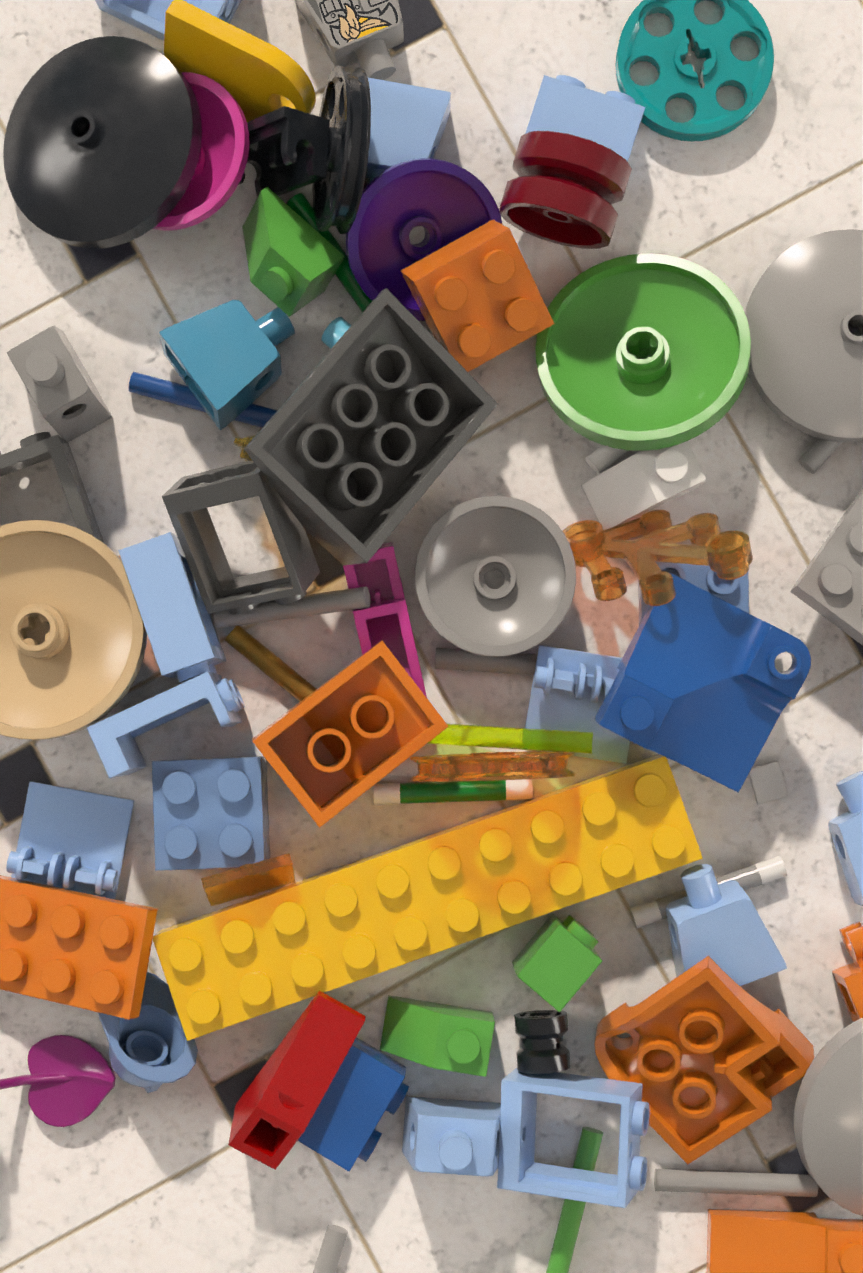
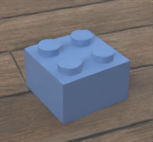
(210, 812)

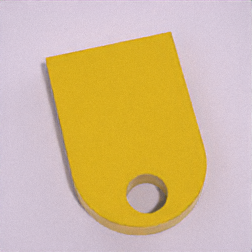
(241, 63)

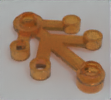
(724, 552)

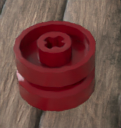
(565, 189)

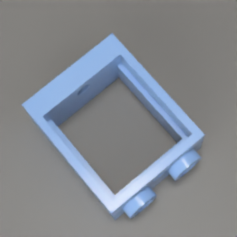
(172, 608)
(517, 1139)

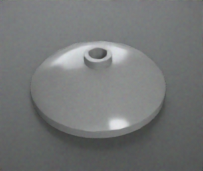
(503, 537)

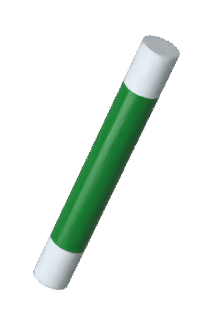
(452, 791)

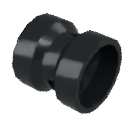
(541, 1035)

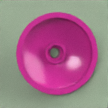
(220, 159)

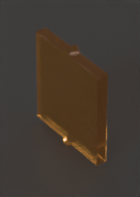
(249, 879)

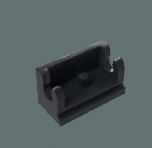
(287, 150)

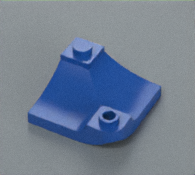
(703, 684)

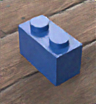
(354, 1104)

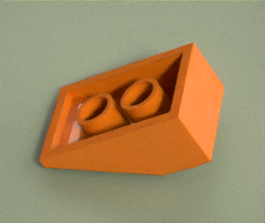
(349, 733)

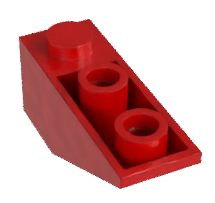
(294, 1081)

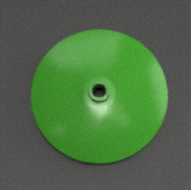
(644, 352)

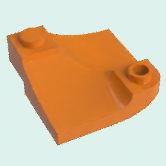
(703, 1057)
(782, 1242)

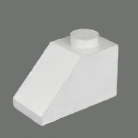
(642, 483)

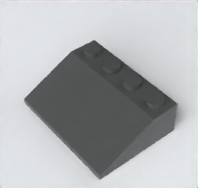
(369, 430)

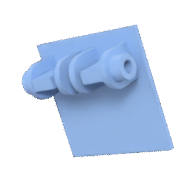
(569, 693)
(72, 839)

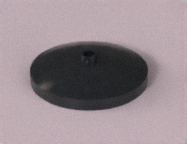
(102, 142)

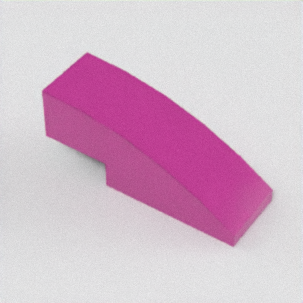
(388, 614)

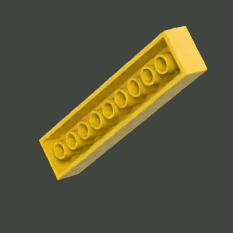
(426, 896)

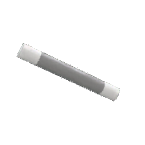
(747, 878)

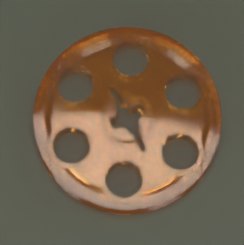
(492, 766)

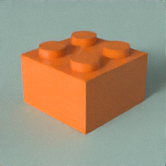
(478, 295)

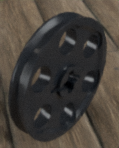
(348, 108)

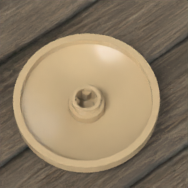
(65, 630)

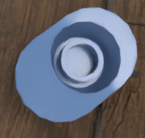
(152, 1046)

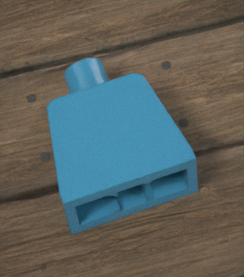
(227, 356)

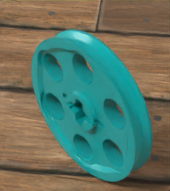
(680, 80)

